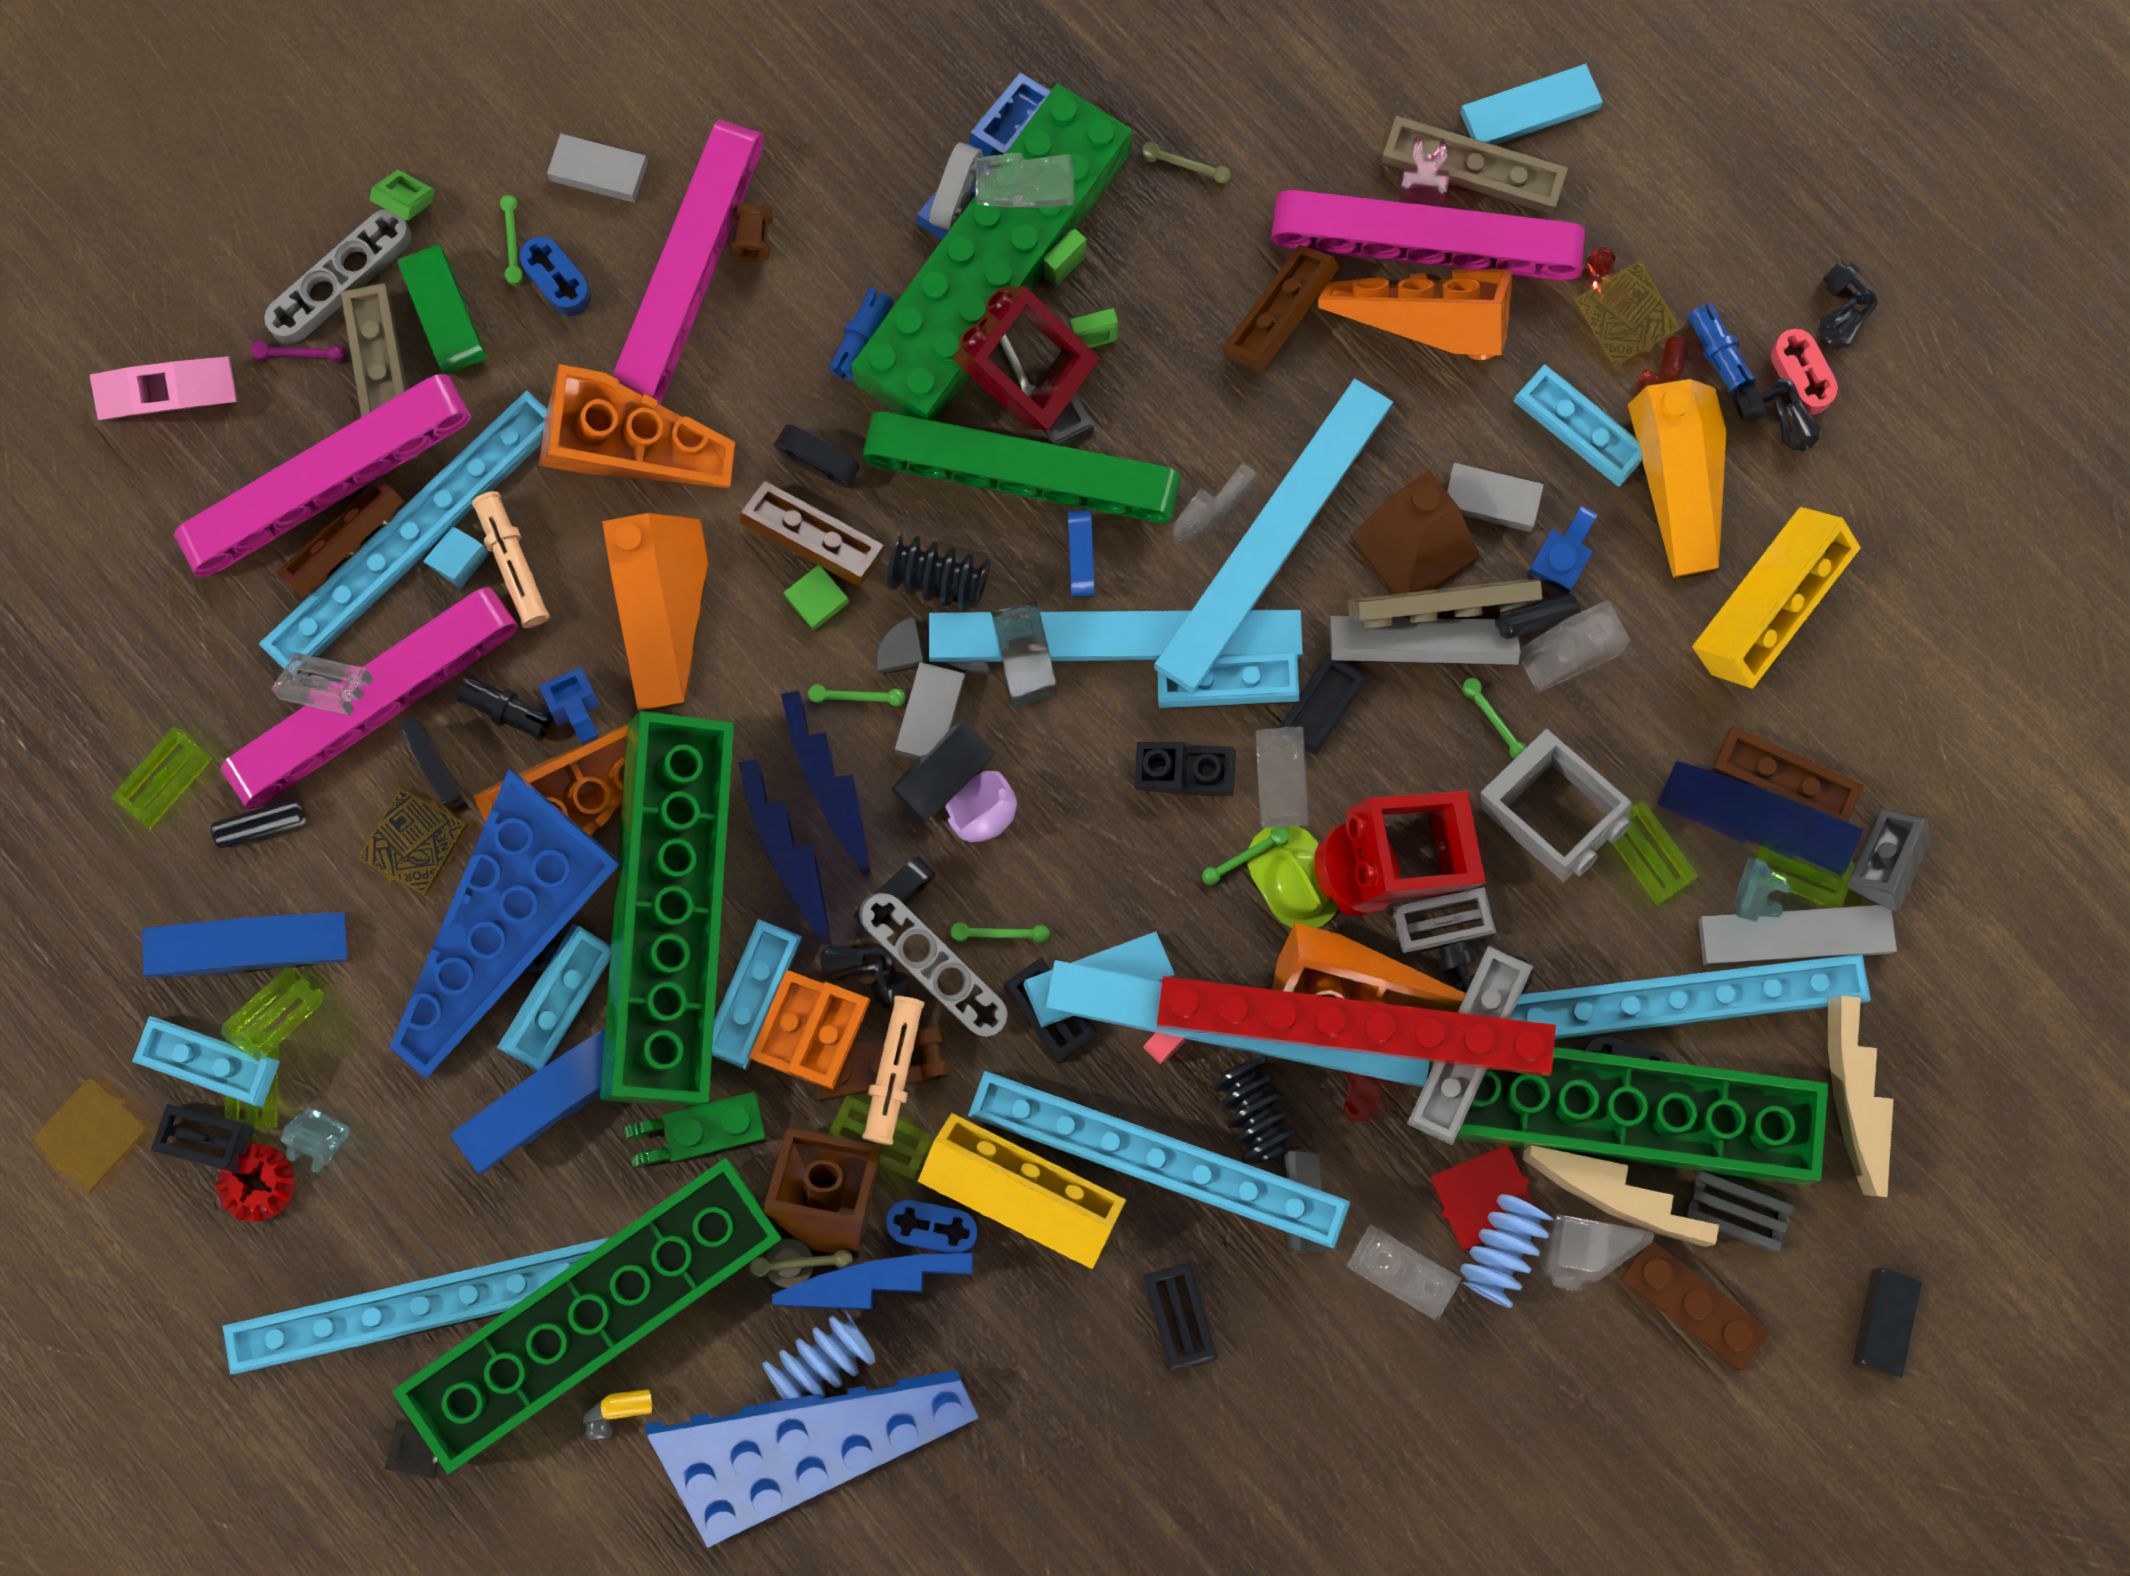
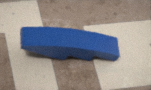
(997, 131)
(243, 944)
(533, 1105)
(856, 1285)

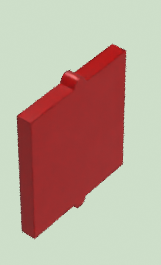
(1471, 1192)

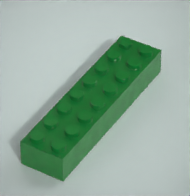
(987, 249)
(667, 911)
(1657, 1115)
(587, 1315)

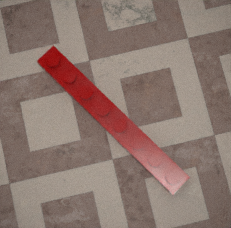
(1357, 1026)

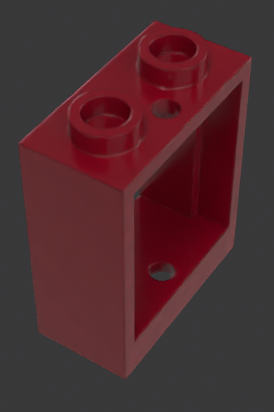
(1060, 380)

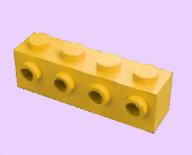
(1776, 597)
(1021, 1195)

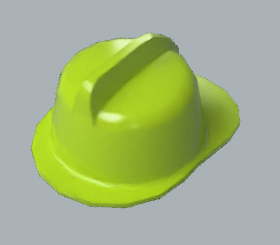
(1289, 879)

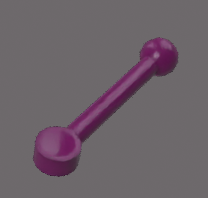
(262, 352)

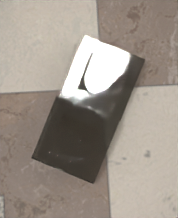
(1024, 654)

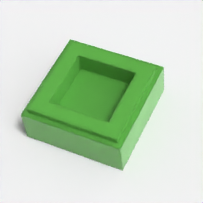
(402, 195)
(1064, 257)
(1096, 328)
(816, 597)

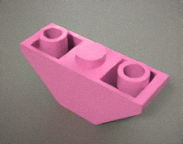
(163, 387)

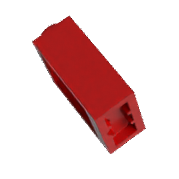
(1453, 838)

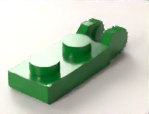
(701, 1130)

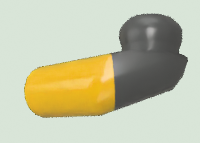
(613, 1407)

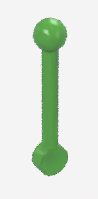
(513, 273)
(1472, 689)
(819, 695)
(1278, 837)
(961, 933)

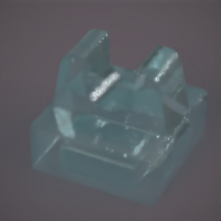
(1755, 887)
(315, 1136)

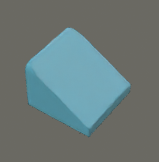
(456, 557)

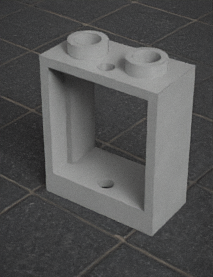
(1524, 771)

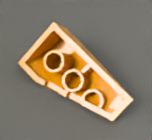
(1684, 467)

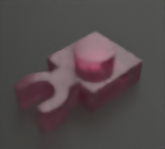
(1425, 182)

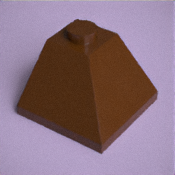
(1416, 538)
(823, 1189)

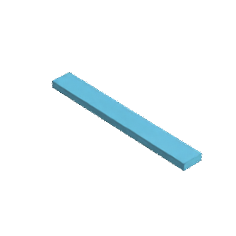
(410, 533)
(1273, 536)
(1108, 635)
(1696, 997)
(1136, 1001)
(1160, 1159)
(393, 1310)

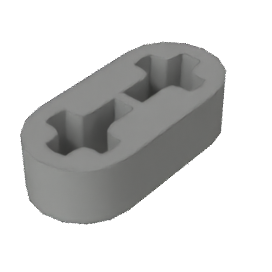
(955, 186)

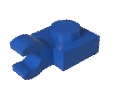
(1563, 555)
(571, 699)

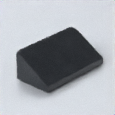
(1887, 1322)

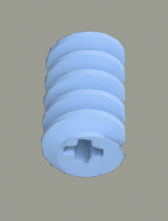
(1505, 1249)
(821, 1360)

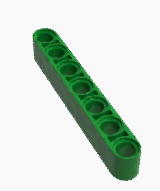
(1021, 467)

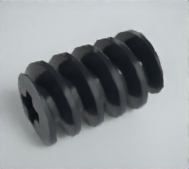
(937, 574)
(1255, 1112)

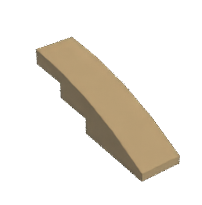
(1862, 1117)
(1604, 1187)

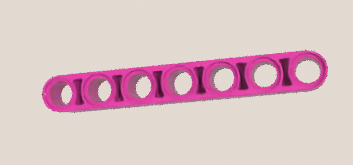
(1428, 235)
(688, 259)
(322, 475)
(400, 679)

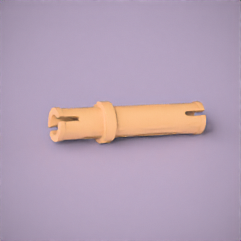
(504, 543)
(881, 1127)

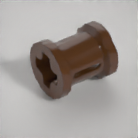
(751, 232)

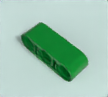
(442, 309)

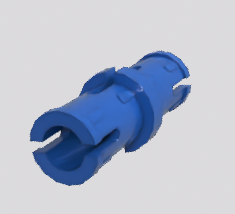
(859, 331)
(1720, 348)

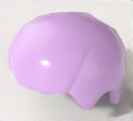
(982, 807)

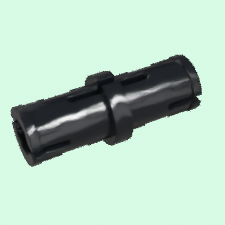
(504, 707)

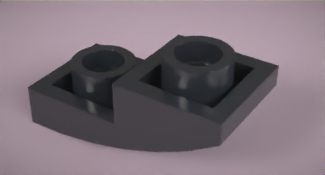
(1185, 769)
(943, 771)

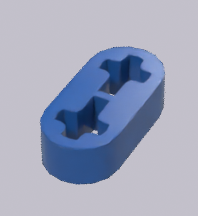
(562, 270)
(1081, 553)
(934, 1215)

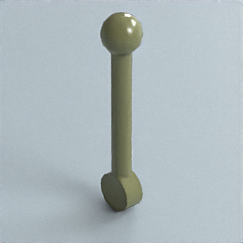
(1151, 153)
(762, 1266)

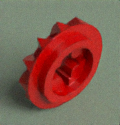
(260, 1205)

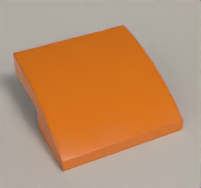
(809, 1029)

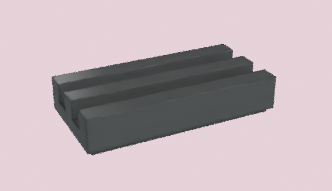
(1777, 1225)

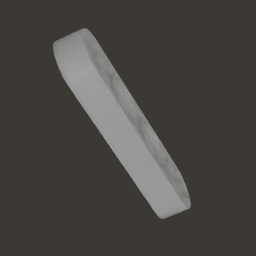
(332, 270)
(929, 968)

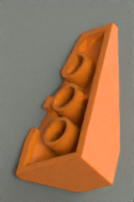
(616, 432)

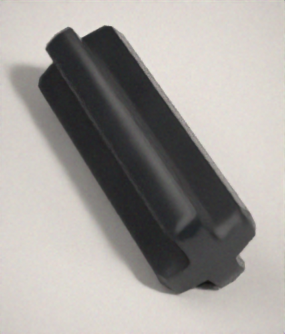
(1536, 616)
(258, 823)

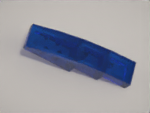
(834, 795)
(1760, 816)
(794, 864)

